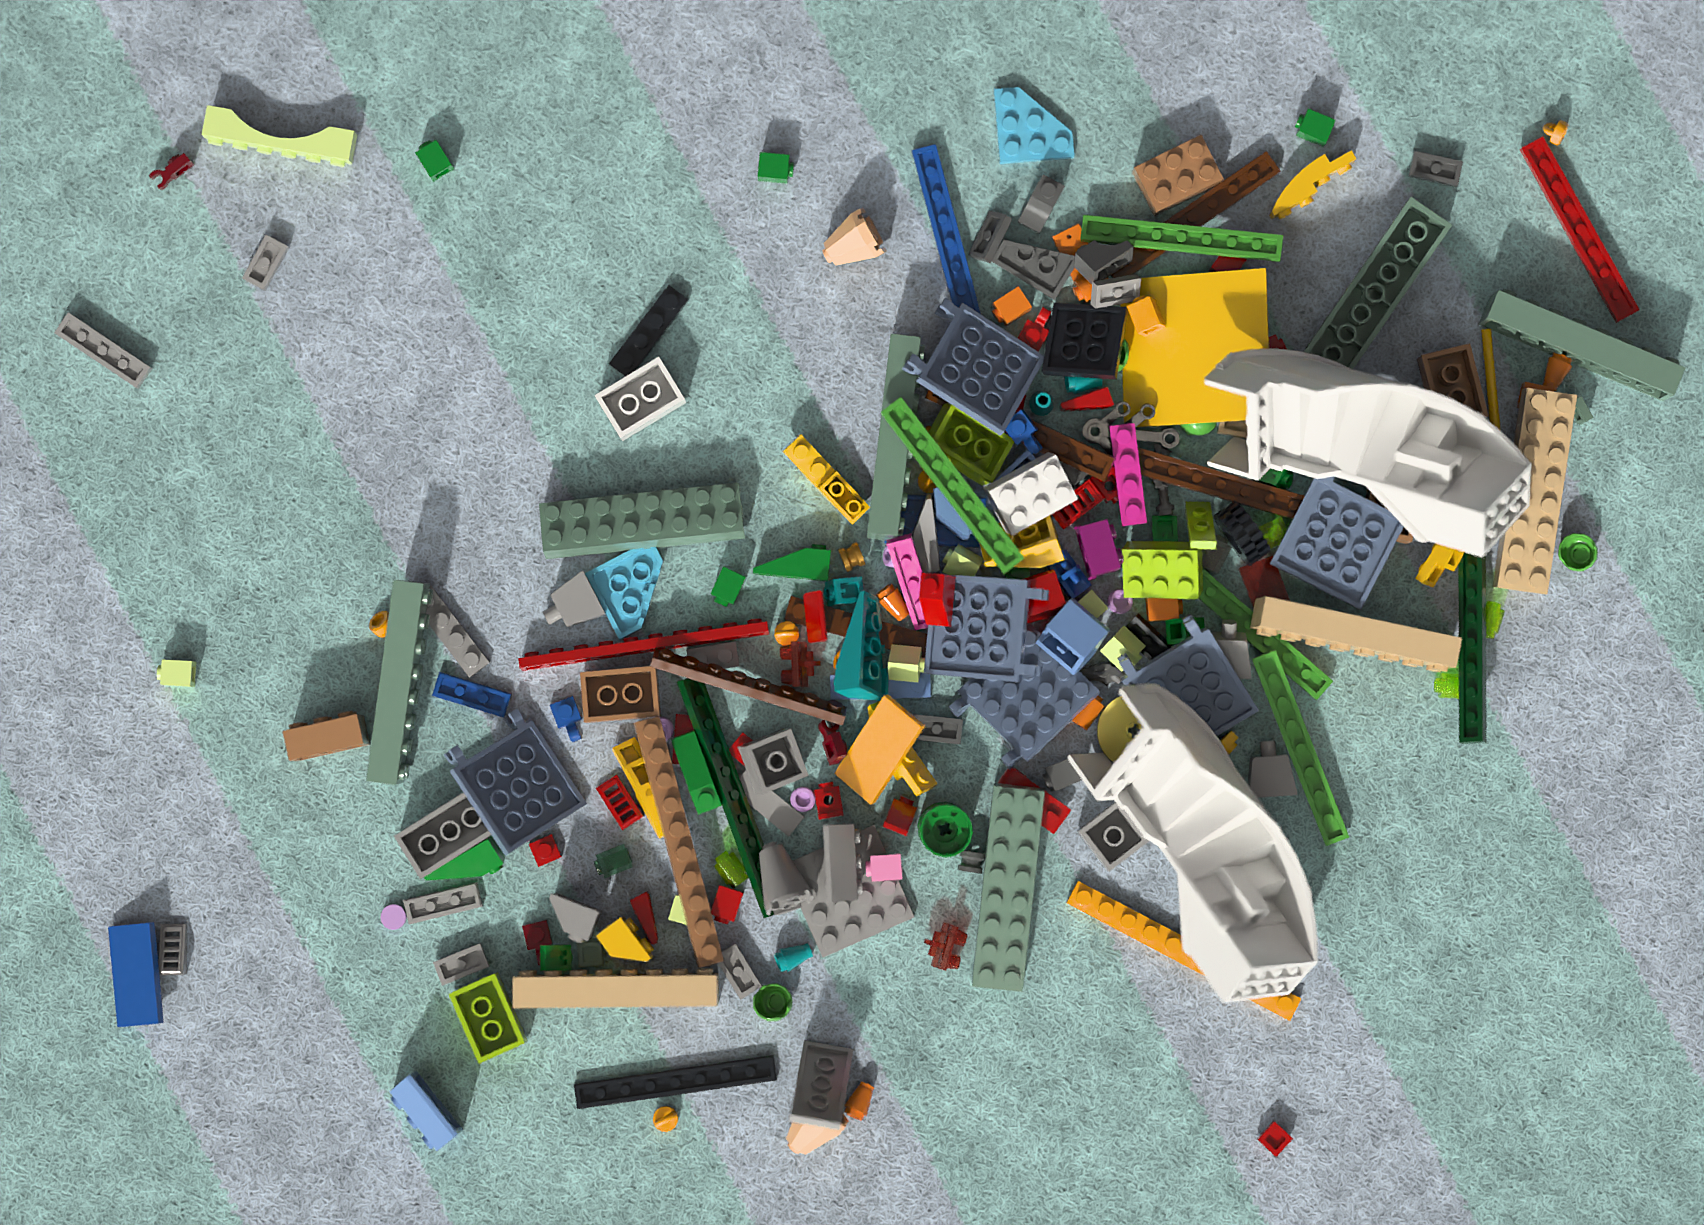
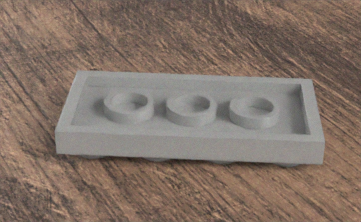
(821, 1085)

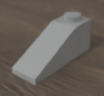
(925, 537)

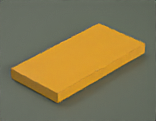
(879, 749)

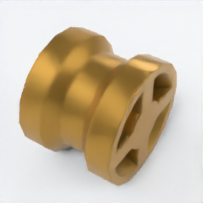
(851, 556)

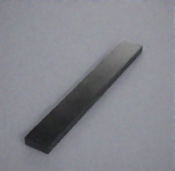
(675, 1082)

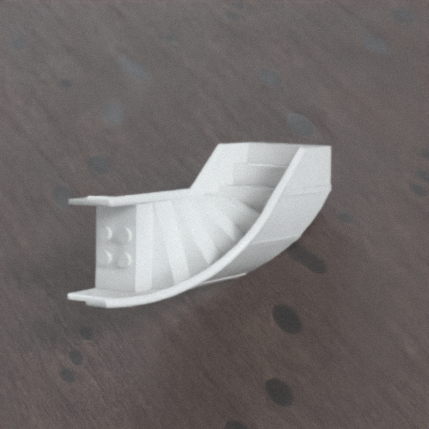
(1417, 451)
(1239, 881)

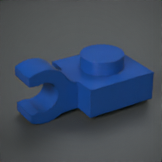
(1022, 430)
(567, 714)

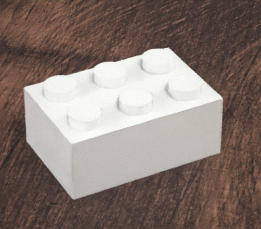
(640, 398)
(1030, 493)

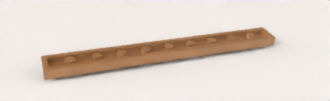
(678, 842)

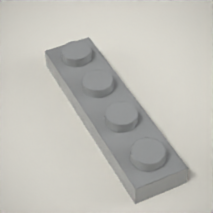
(103, 350)
(455, 637)

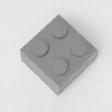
(773, 761)
(1112, 836)

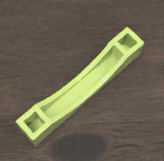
(329, 144)

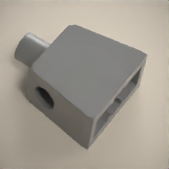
(574, 602)
(1234, 647)
(1270, 773)

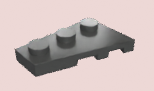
(1036, 266)

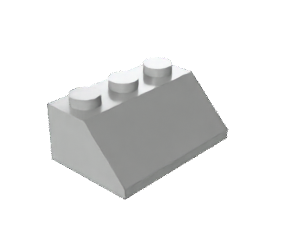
(842, 862)

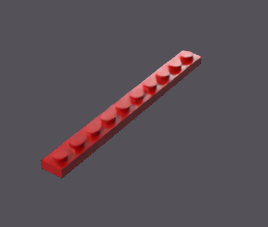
(633, 646)

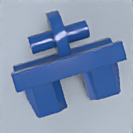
(1070, 576)

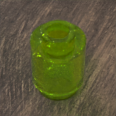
(1494, 618)
(1447, 685)
(730, 869)

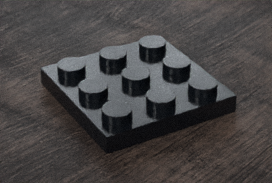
(1085, 341)

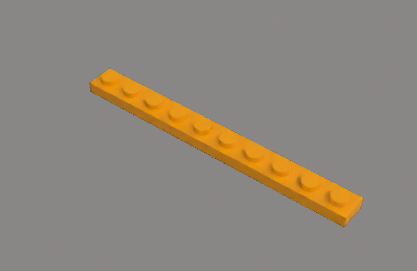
(1157, 937)

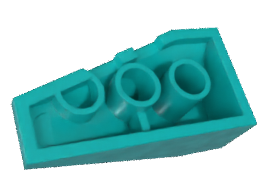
(860, 663)

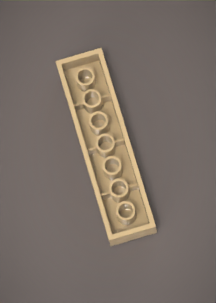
(1544, 439)
(1357, 633)
(616, 990)

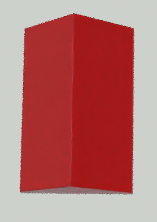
(1042, 608)

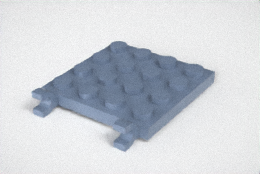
(977, 367)
(1338, 542)
(985, 631)
(1198, 676)
(1031, 710)
(516, 785)

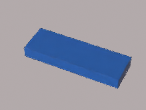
(471, 694)

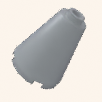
(781, 881)

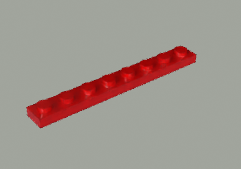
(1579, 229)

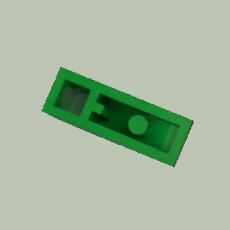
(803, 564)
(696, 772)
(475, 862)

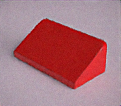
(815, 616)

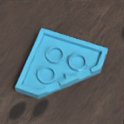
(1028, 130)
(627, 587)

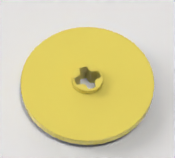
(1114, 726)

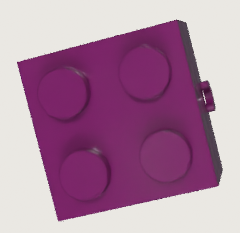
(1098, 548)

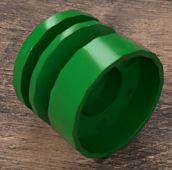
(949, 843)

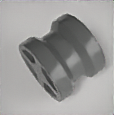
(971, 862)

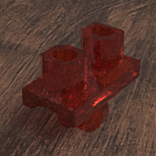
(802, 664)
(942, 946)

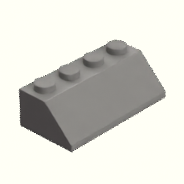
(442, 835)

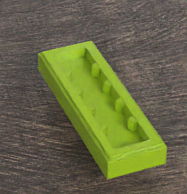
(1200, 525)

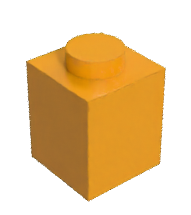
(1145, 315)

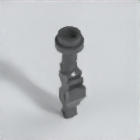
(1165, 508)
(1103, 672)

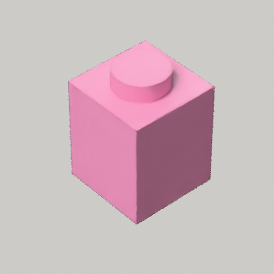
(884, 867)

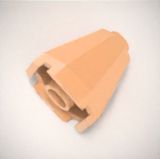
(854, 240)
(806, 1138)

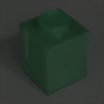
(613, 861)

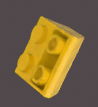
(623, 941)

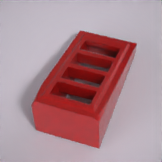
(1093, 400)
(1067, 516)
(627, 797)
(643, 909)

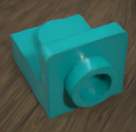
(843, 590)

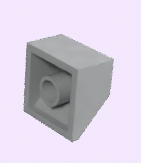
(575, 917)

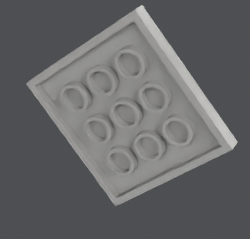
(848, 922)

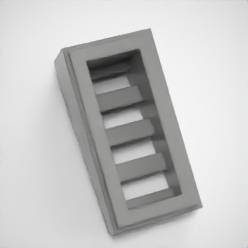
(182, 949)

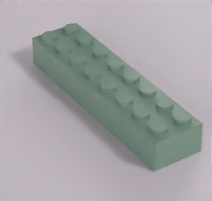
(1379, 285)
(1585, 346)
(892, 454)
(641, 520)
(398, 682)
(1007, 887)

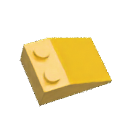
(1036, 543)

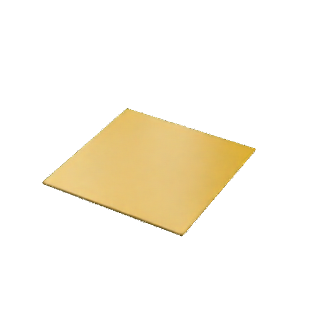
(1204, 323)

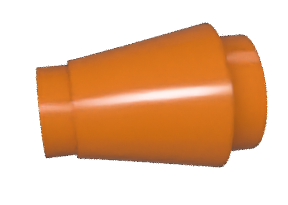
(1556, 370)
(893, 601)
(859, 1101)

